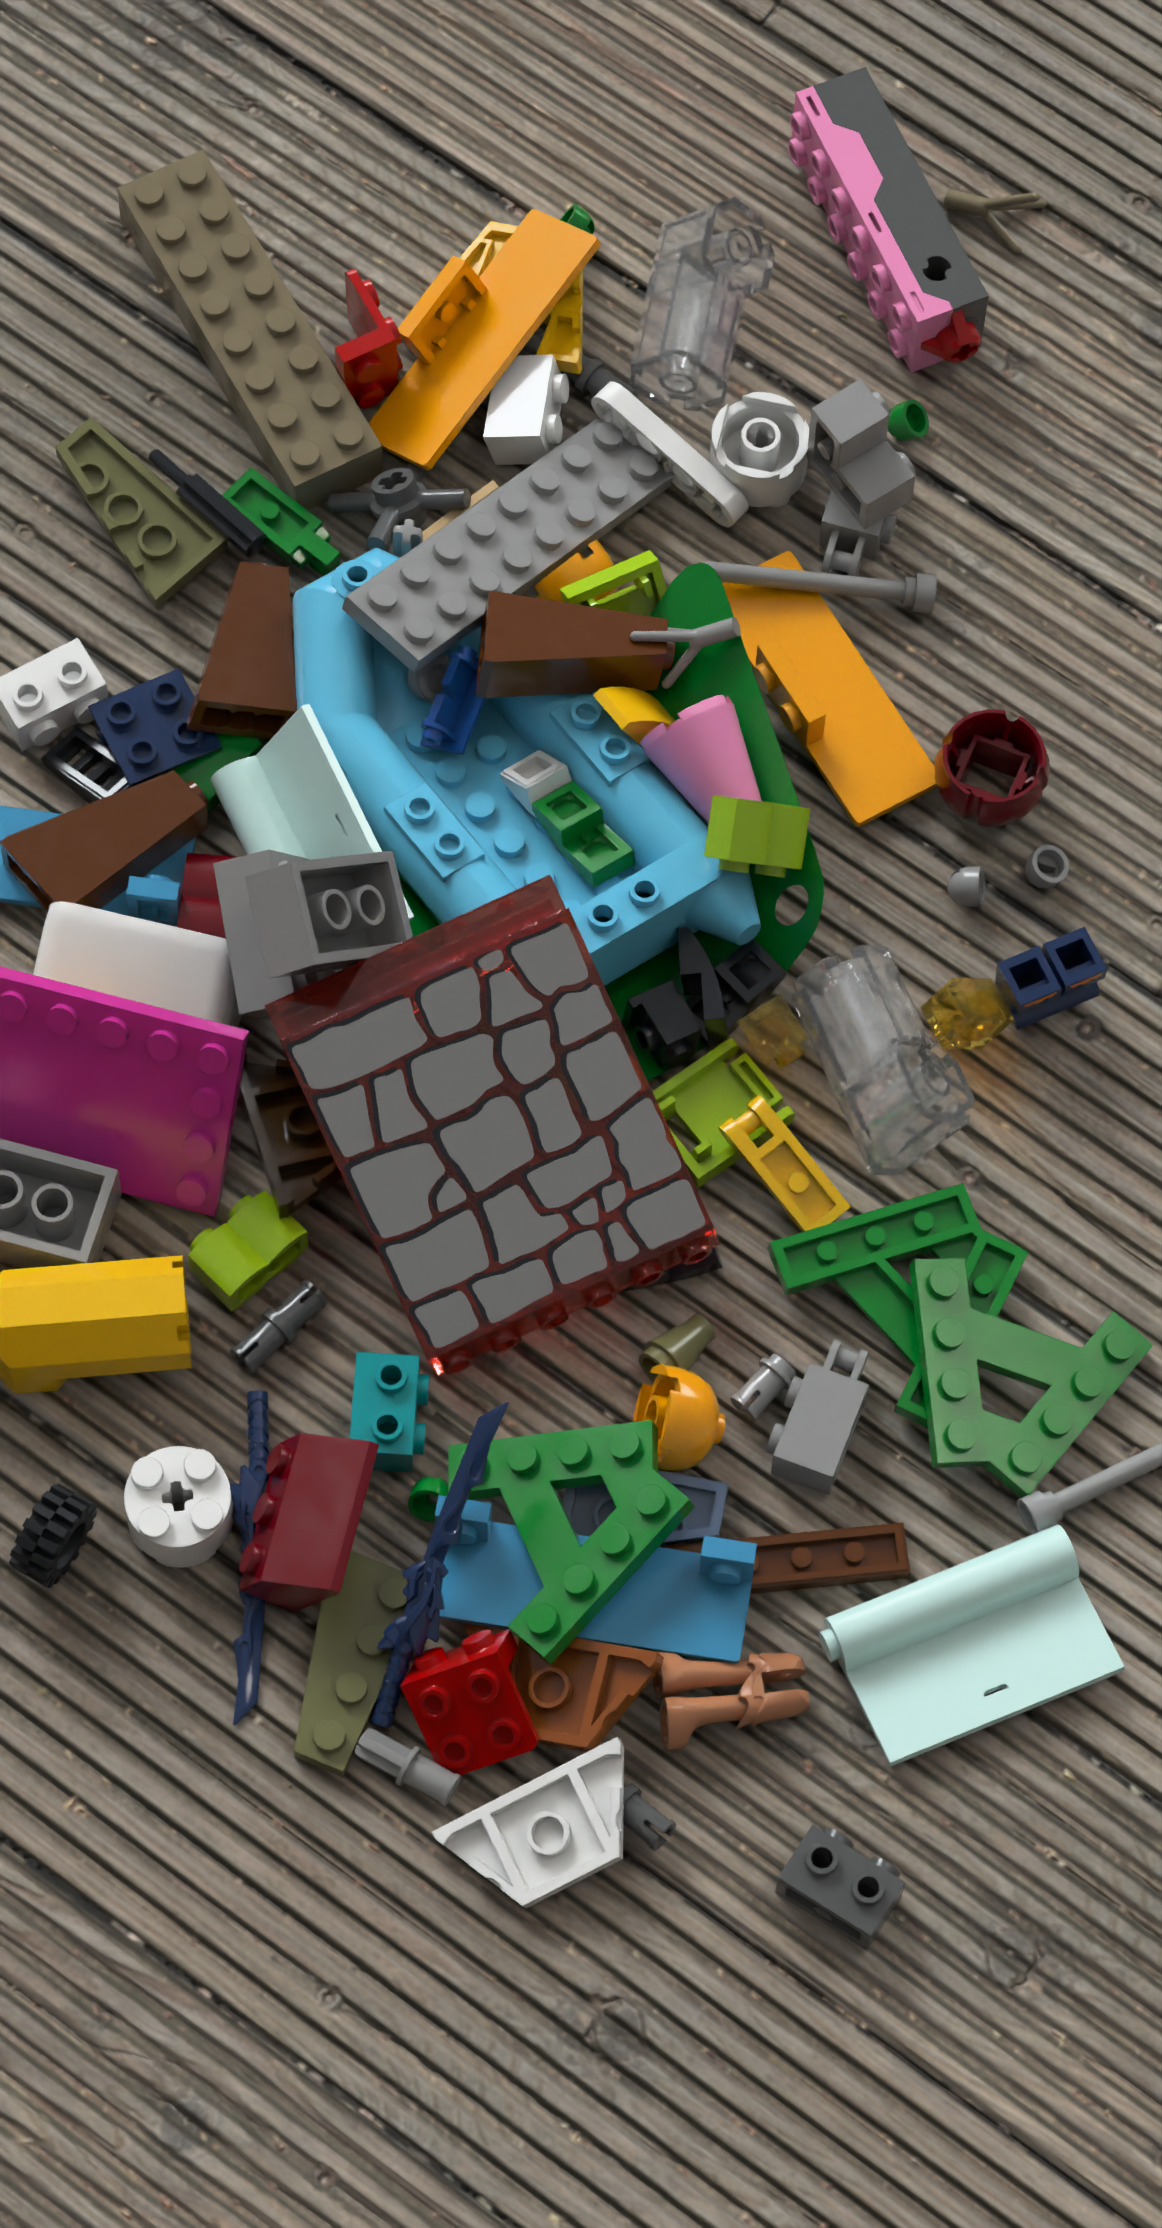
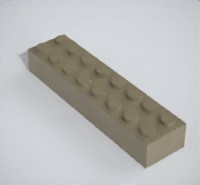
(250, 331)

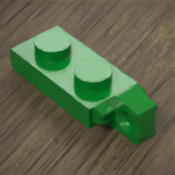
(288, 525)

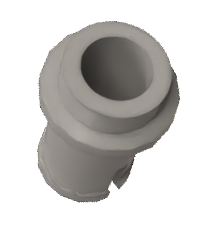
(765, 1384)

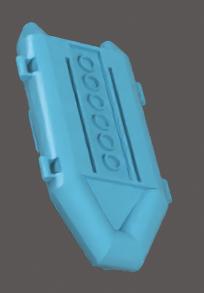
(463, 831)

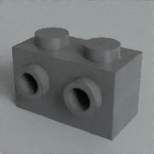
(841, 1885)

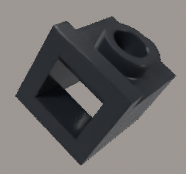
(663, 1025)

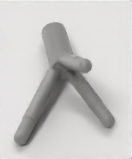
(697, 639)

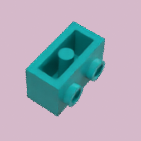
(387, 1405)

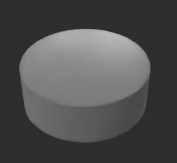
(427, 680)

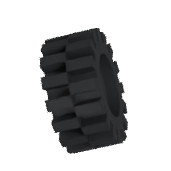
(53, 1535)

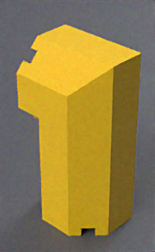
(92, 1321)

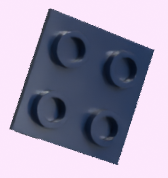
(150, 728)

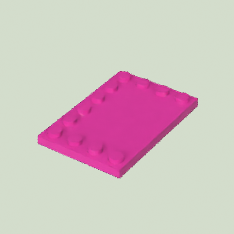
(120, 1087)

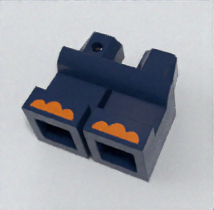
(1051, 979)

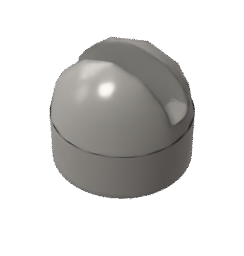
(1048, 860)
(967, 886)

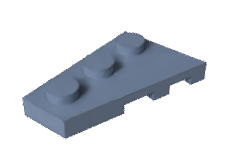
(592, 1505)

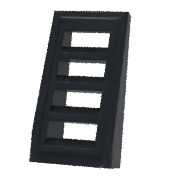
(86, 786)

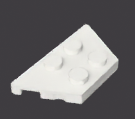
(548, 1828)

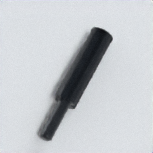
(212, 506)

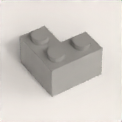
(854, 456)

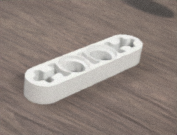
(692, 472)

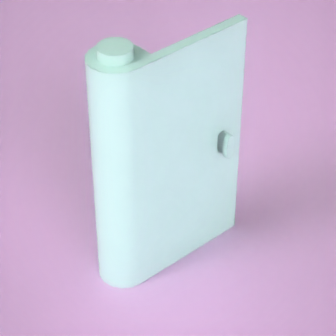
(295, 797)
(983, 1626)

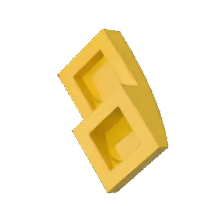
(633, 710)

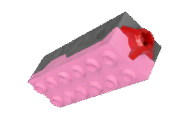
(887, 221)

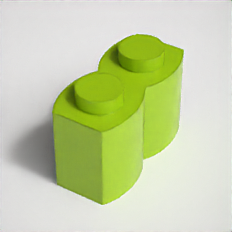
(756, 834)
(246, 1250)

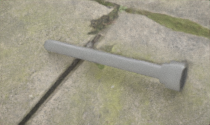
(914, 591)
(1046, 1509)

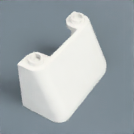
(138, 961)

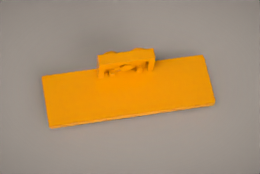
(472, 331)
(829, 697)

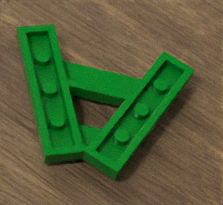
(859, 1256)
(961, 1339)
(578, 1576)

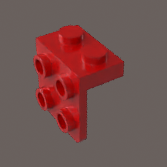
(372, 360)
(470, 1703)

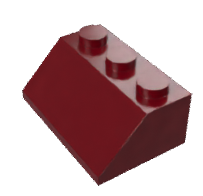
(307, 1519)

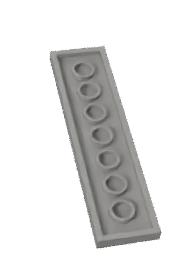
(506, 542)

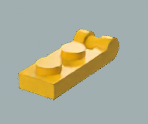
(785, 1167)

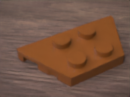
(581, 1691)

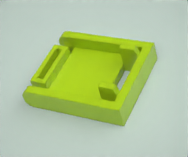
(636, 599)
(707, 1097)

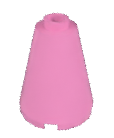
(704, 754)

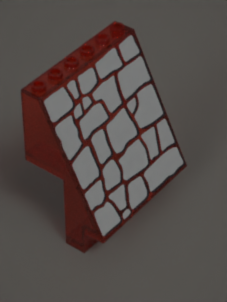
(493, 1126)

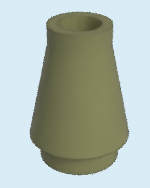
(677, 1346)

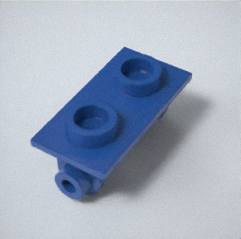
(456, 707)

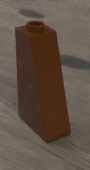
(564, 648)
(250, 663)
(97, 847)

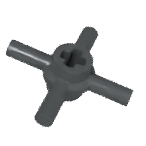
(397, 497)

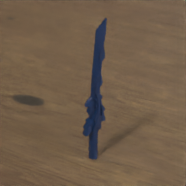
(244, 1497)
(425, 1578)

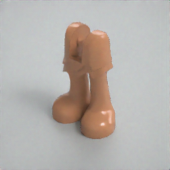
(750, 1706)

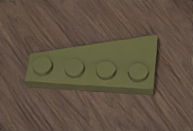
(141, 514)
(346, 1664)

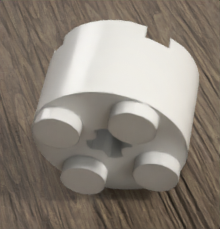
(761, 448)
(174, 1477)

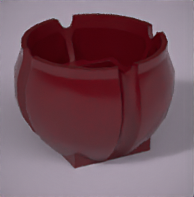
(1001, 746)

